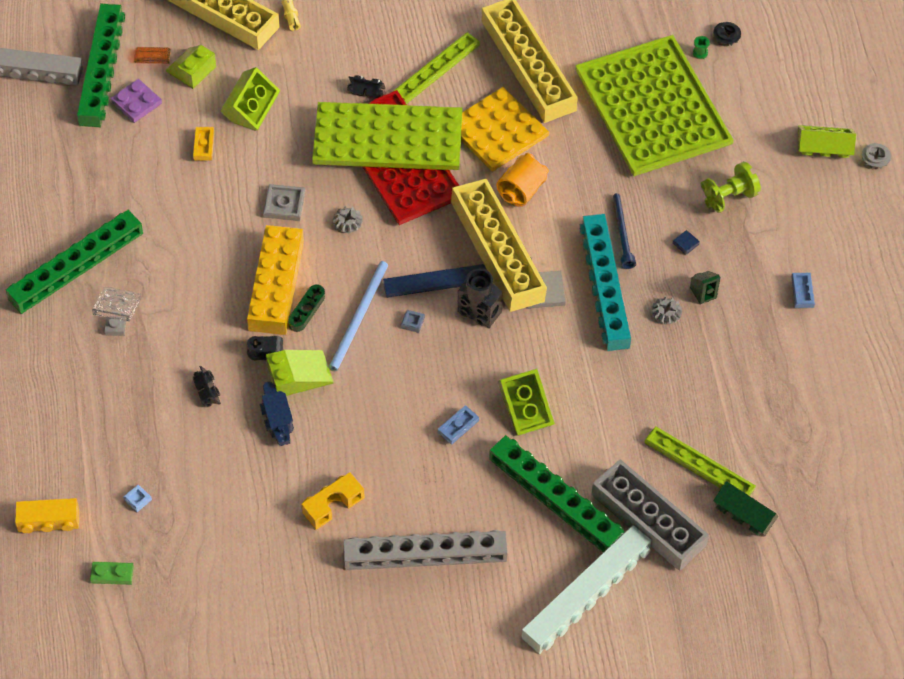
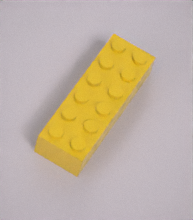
(275, 280)

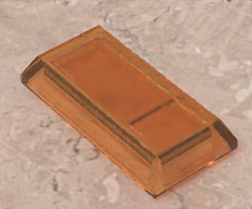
(152, 55)

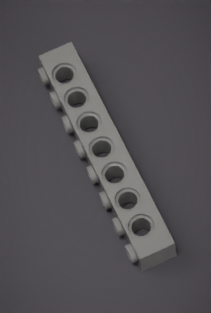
(417, 557)

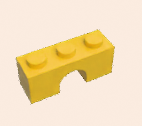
(344, 489)

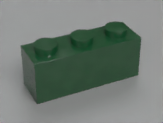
(745, 509)

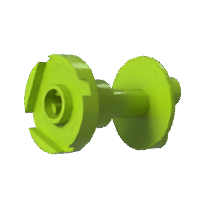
(743, 182)

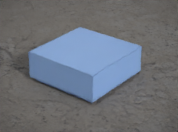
(137, 498)

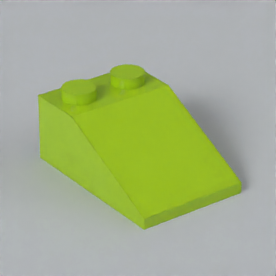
(298, 370)
(526, 402)

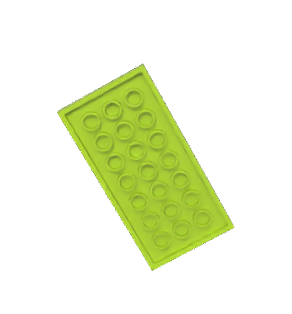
(388, 136)

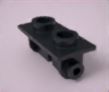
(373, 86)
(210, 392)

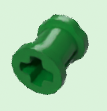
(701, 44)

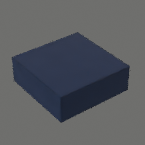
(686, 242)

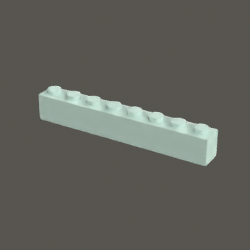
(586, 589)

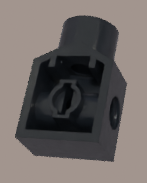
(481, 303)

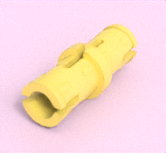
(291, 14)

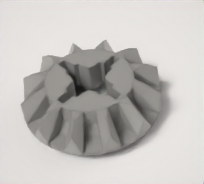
(869, 152)
(352, 224)
(671, 316)

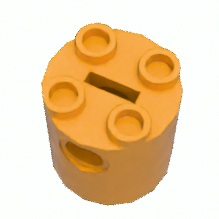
(522, 180)

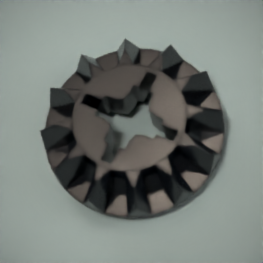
(731, 29)

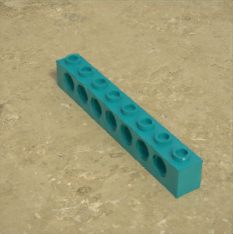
(614, 339)

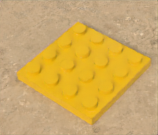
(500, 129)

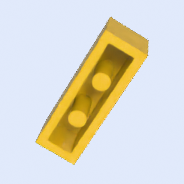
(47, 515)

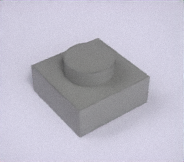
(115, 327)

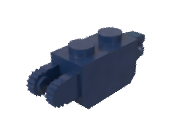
(277, 413)

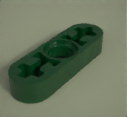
(306, 316)

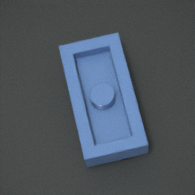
(458, 425)

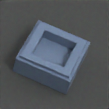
(412, 321)

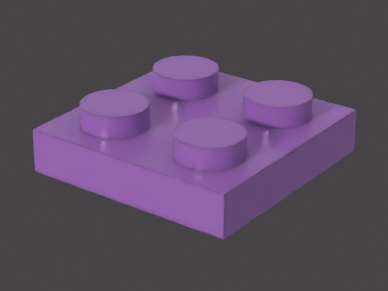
(136, 100)

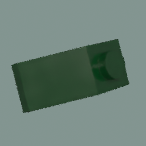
(705, 286)

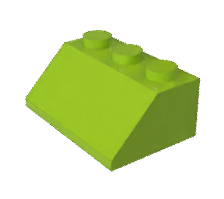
(250, 99)
(826, 141)

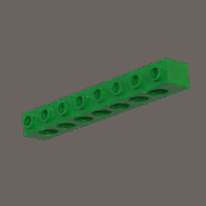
(100, 65)
(85, 253)
(573, 516)

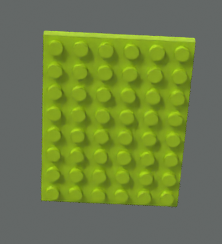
(654, 105)

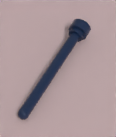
(628, 259)

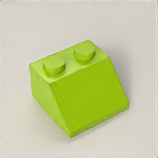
(193, 65)

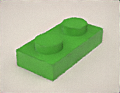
(112, 573)

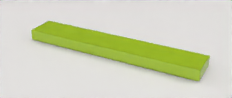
(437, 67)
(696, 461)

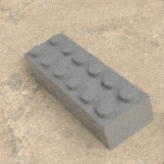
(641, 505)

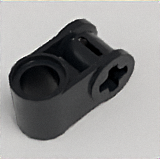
(264, 346)

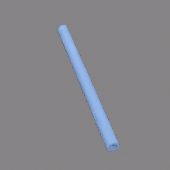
(358, 316)

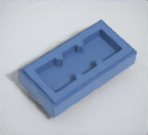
(802, 290)

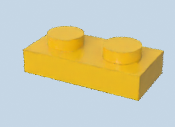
(203, 143)

